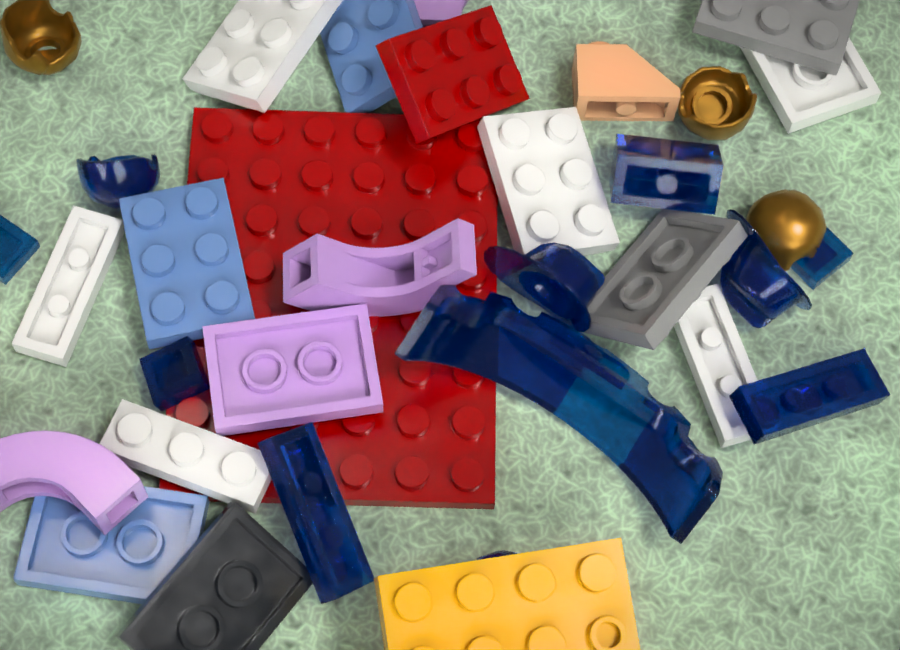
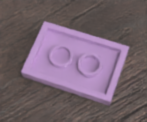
(292, 369)

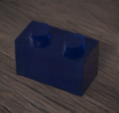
(665, 174)

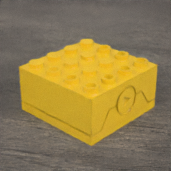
(513, 602)

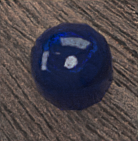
(118, 177)

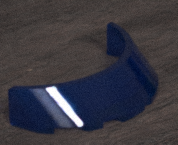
(578, 385)

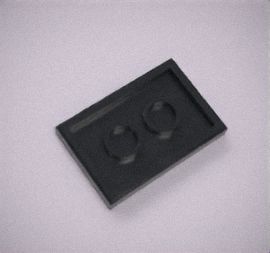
(222, 592)

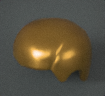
(34, 25)
(716, 102)
(788, 225)

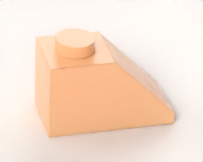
(620, 85)

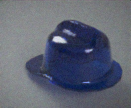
(552, 278)
(756, 282)

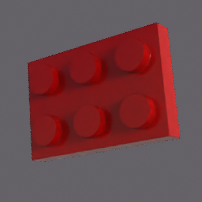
(452, 73)

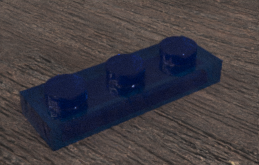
(808, 395)
(316, 512)

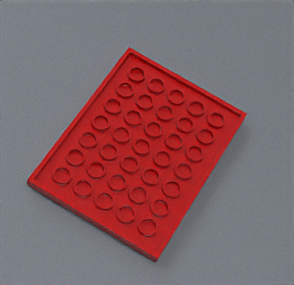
(368, 188)

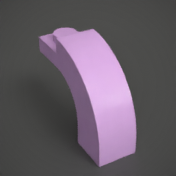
(389, 279)
(70, 470)

